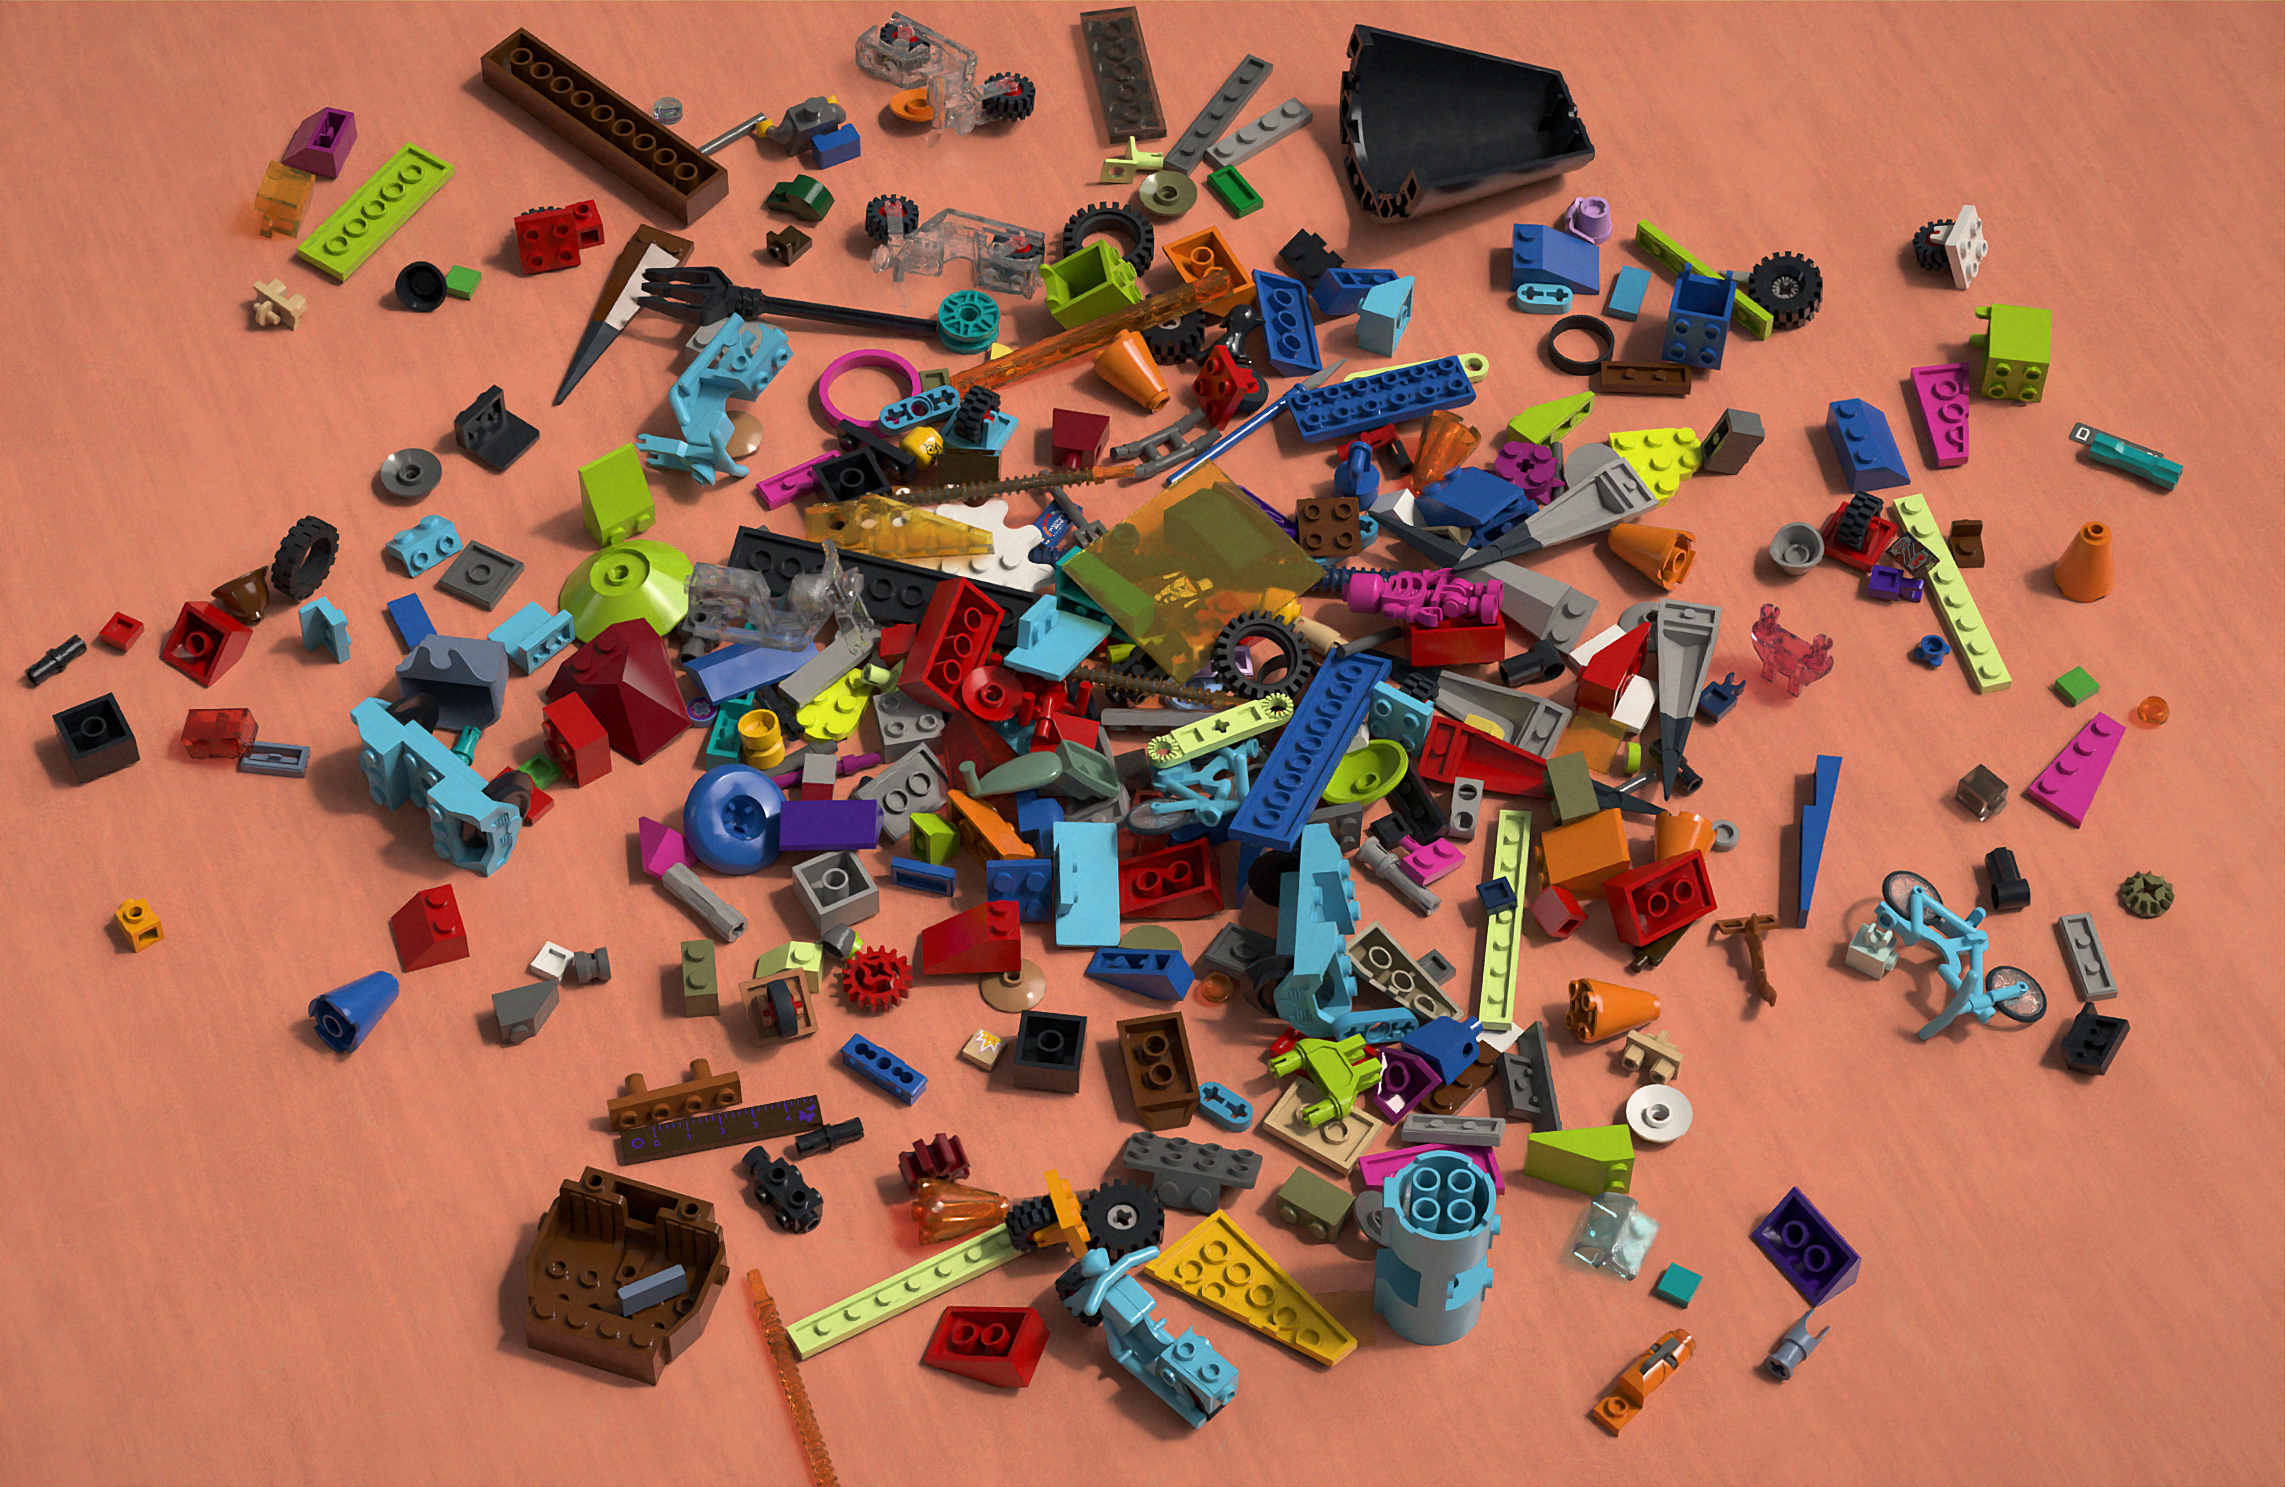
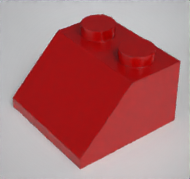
(206, 642)
(430, 929)

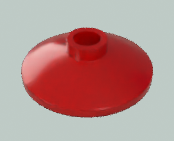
(994, 683)

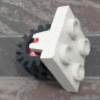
(1953, 246)

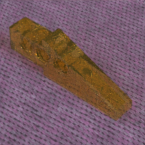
(921, 537)

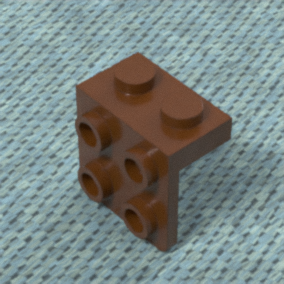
(1329, 526)

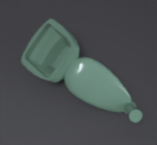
(1073, 768)

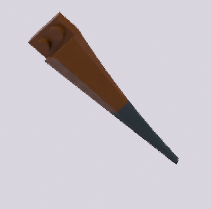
(619, 302)

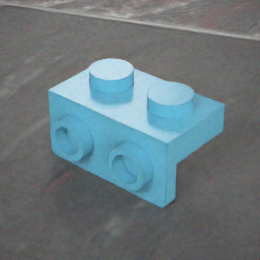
(425, 544)
(326, 626)

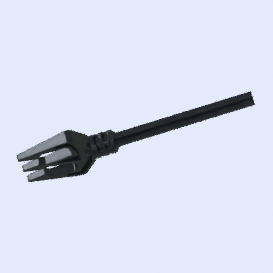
(715, 296)

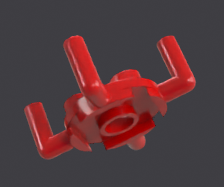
(1037, 687)

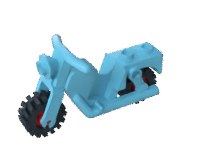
(1194, 1375)

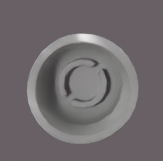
(1797, 548)

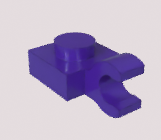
(1889, 583)

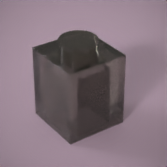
(1982, 792)

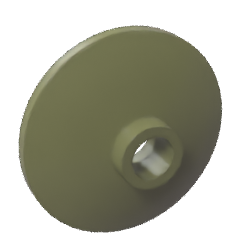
(1168, 193)

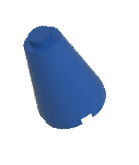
(353, 1010)

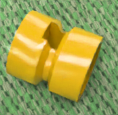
(761, 739)

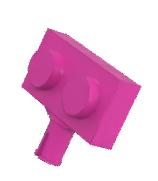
(1429, 861)

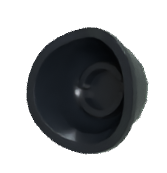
(421, 286)

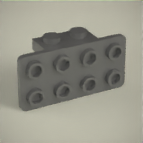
(1189, 1172)

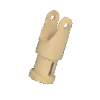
(1319, 636)

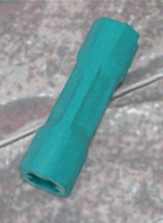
(2136, 461)

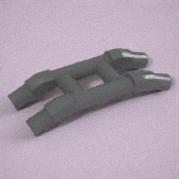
(1172, 433)

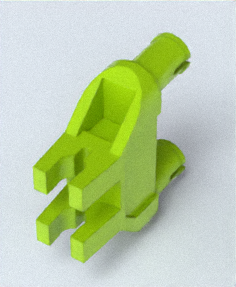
(1332, 1073)

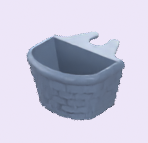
(462, 675)

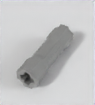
(721, 916)

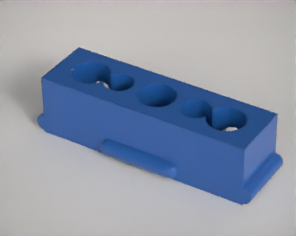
(884, 1069)

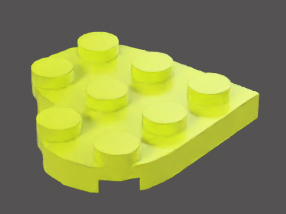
(1660, 457)
(836, 710)

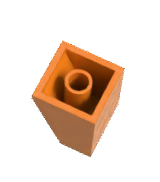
(1583, 855)

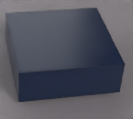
(1496, 896)

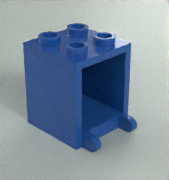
(1699, 319)

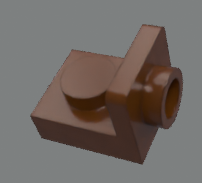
(1966, 543)

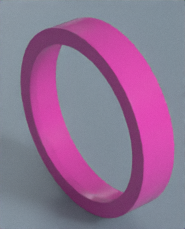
(862, 358)

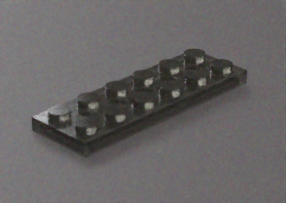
(1123, 75)

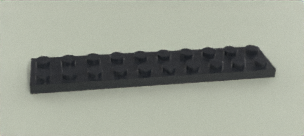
(890, 590)

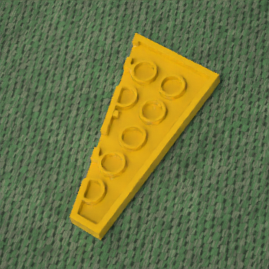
(1238, 1278)

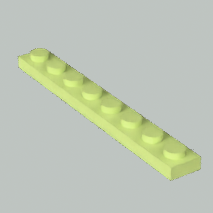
(1954, 598)
(1505, 927)
(902, 1291)

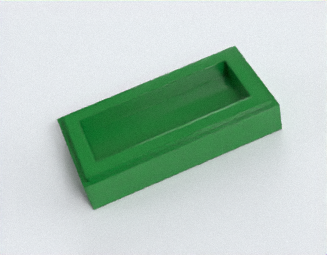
(1235, 191)

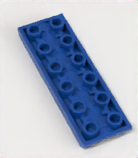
(1381, 399)

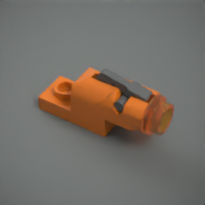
(1645, 1381)

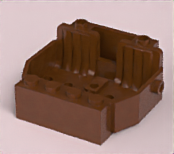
(580, 1261)

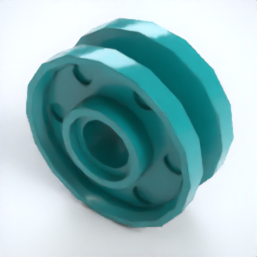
(968, 322)

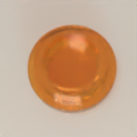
(2153, 711)
(1217, 988)

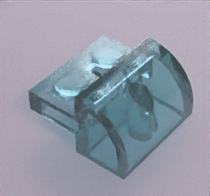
(1615, 1234)

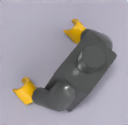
(803, 122)

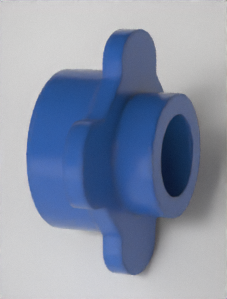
(1935, 644)

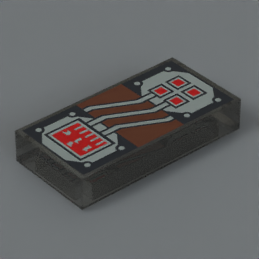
(1912, 556)

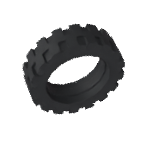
(286, 570)

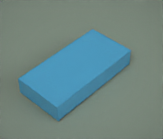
(1629, 292)

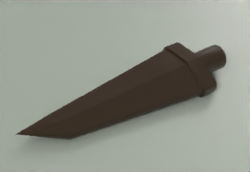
(1656, 951)

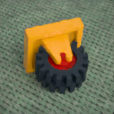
(1049, 1219)

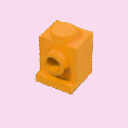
(135, 920)

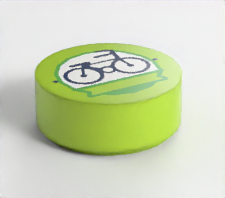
(1631, 758)

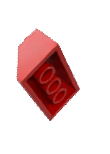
(950, 644)

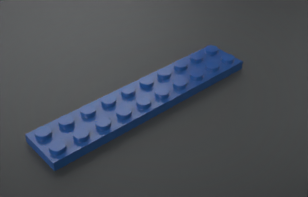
(1309, 751)

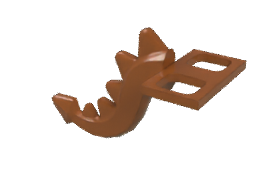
(1753, 938)

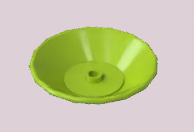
(628, 584)

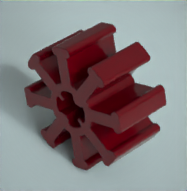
(940, 1159)

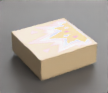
(985, 1049)

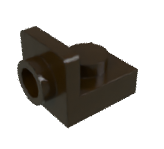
(787, 245)

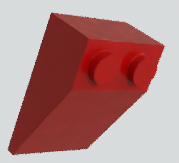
(1611, 671)
(1171, 882)
(1659, 897)
(975, 941)
(989, 1344)

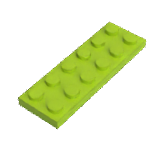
(375, 211)

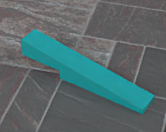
(725, 741)

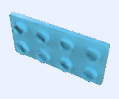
(1054, 640)
(1086, 884)

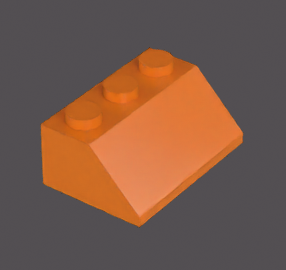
(1208, 253)
(984, 831)

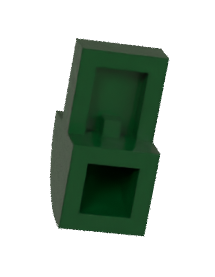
(804, 196)

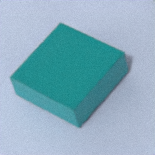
(1679, 1285)

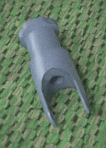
(1795, 1347)

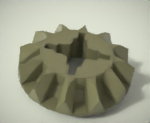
(2144, 903)

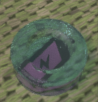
(668, 111)

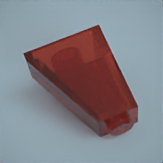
(976, 741)

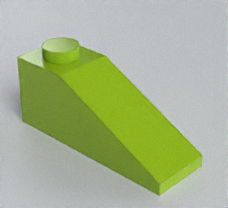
(1550, 420)

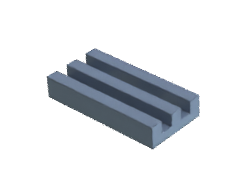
(276, 764)

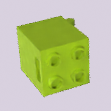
(1089, 285)
(2014, 351)

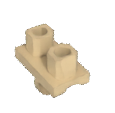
(274, 308)
(1655, 1053)

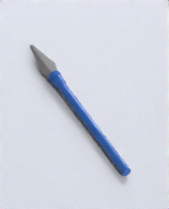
(1257, 421)

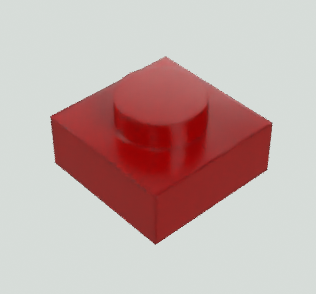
(121, 631)

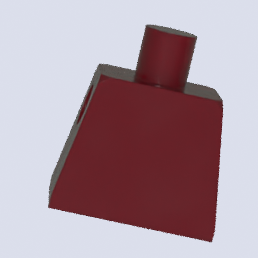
(1078, 439)

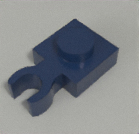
(1719, 700)

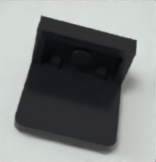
(493, 431)

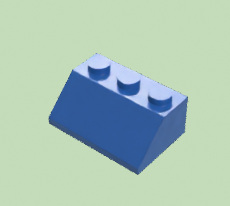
(1865, 446)

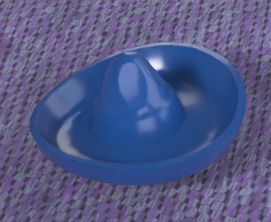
(734, 819)

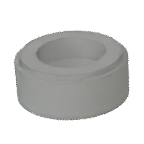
(1727, 836)

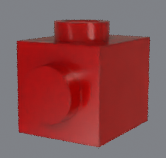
(588, 224)
(896, 643)
(1557, 912)

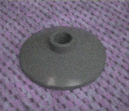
(411, 472)
(1368, 1215)

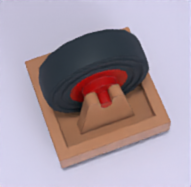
(778, 1007)

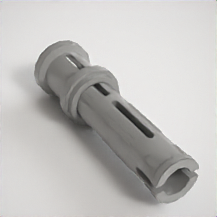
(1388, 868)

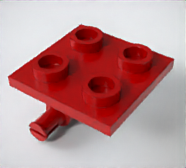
(1053, 727)

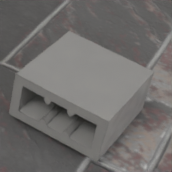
(906, 724)

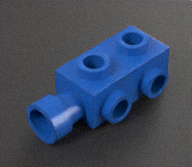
(1502, 522)

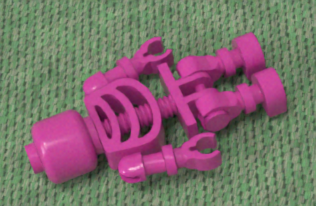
(1407, 596)

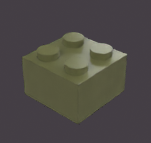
(1570, 787)

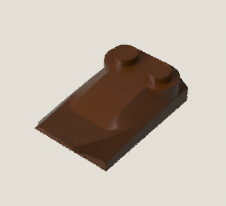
(1159, 1069)

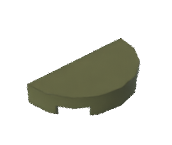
(1151, 938)

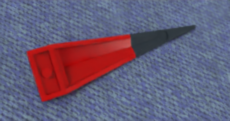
(1466, 752)

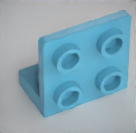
(534, 635)

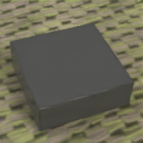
(1437, 967)

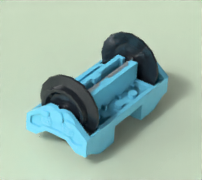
(470, 819)
(1309, 974)

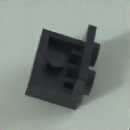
(1308, 257)
(2093, 1041)

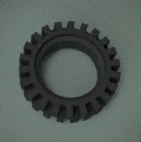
(1117, 219)
(1265, 627)

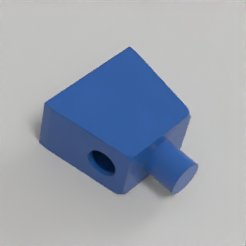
(1445, 1045)

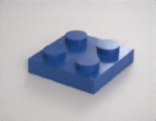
(1022, 881)

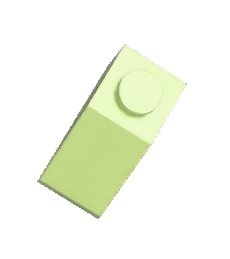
(792, 956)

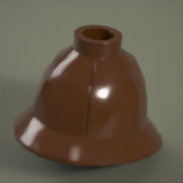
(246, 595)

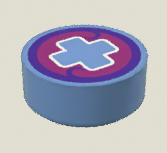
(702, 712)

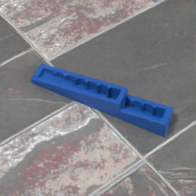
(1813, 830)

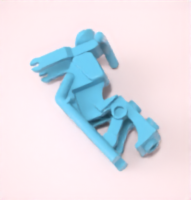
(701, 396)

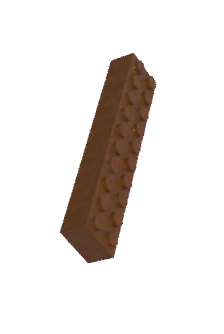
(605, 126)

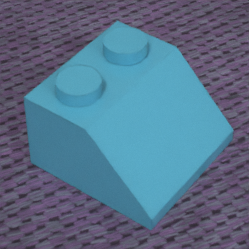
(1385, 315)

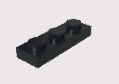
(889, 458)
(1420, 807)

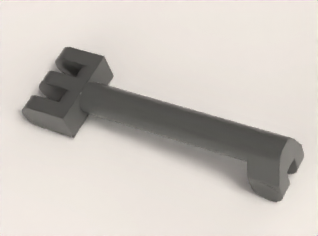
(1084, 529)

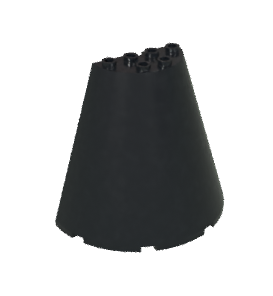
(1449, 125)

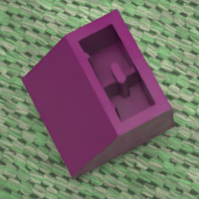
(322, 142)

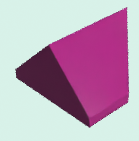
(663, 848)

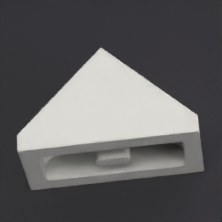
(1399, 506)

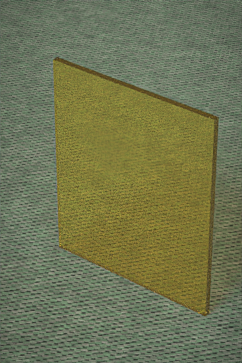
(1190, 567)

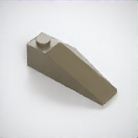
(1392, 970)

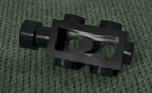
(1138, 664)
(783, 1191)

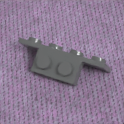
(1529, 1082)

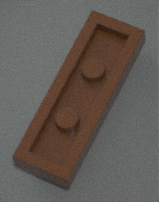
(1645, 377)
(1458, 1094)

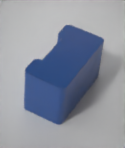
(836, 147)

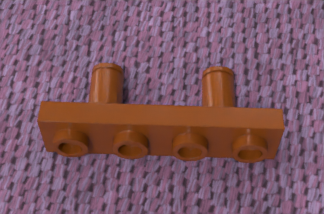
(674, 1101)

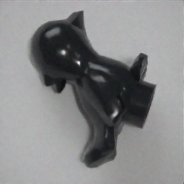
(1239, 323)

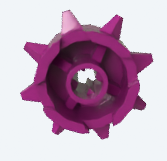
(1529, 468)

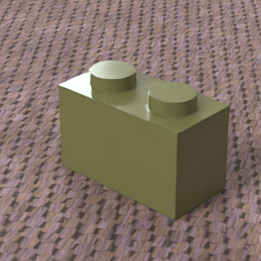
(700, 978)
(1315, 1204)

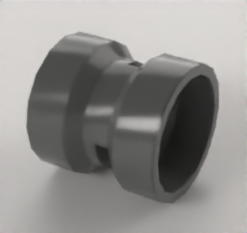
(592, 965)

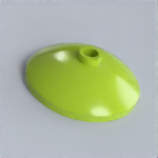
(1367, 774)

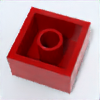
(576, 740)

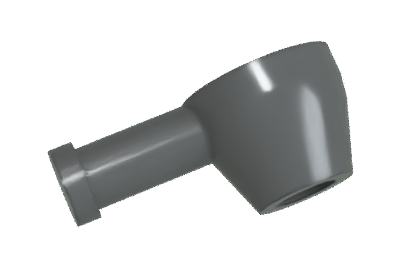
(838, 941)

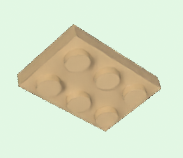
(1331, 1142)

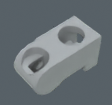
(1465, 807)

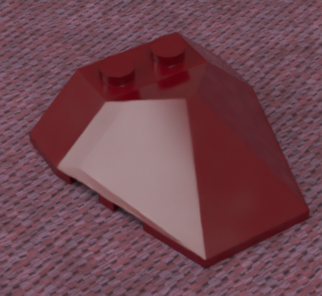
(627, 687)

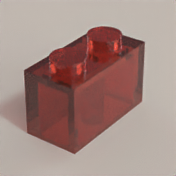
(219, 733)

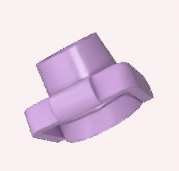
(1593, 220)

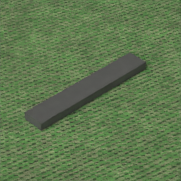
(1218, 115)

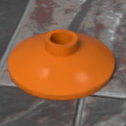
(912, 105)

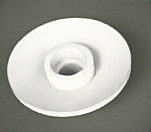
(1663, 1103)

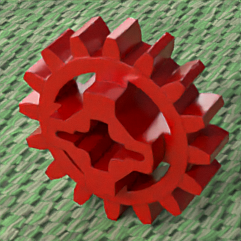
(877, 978)

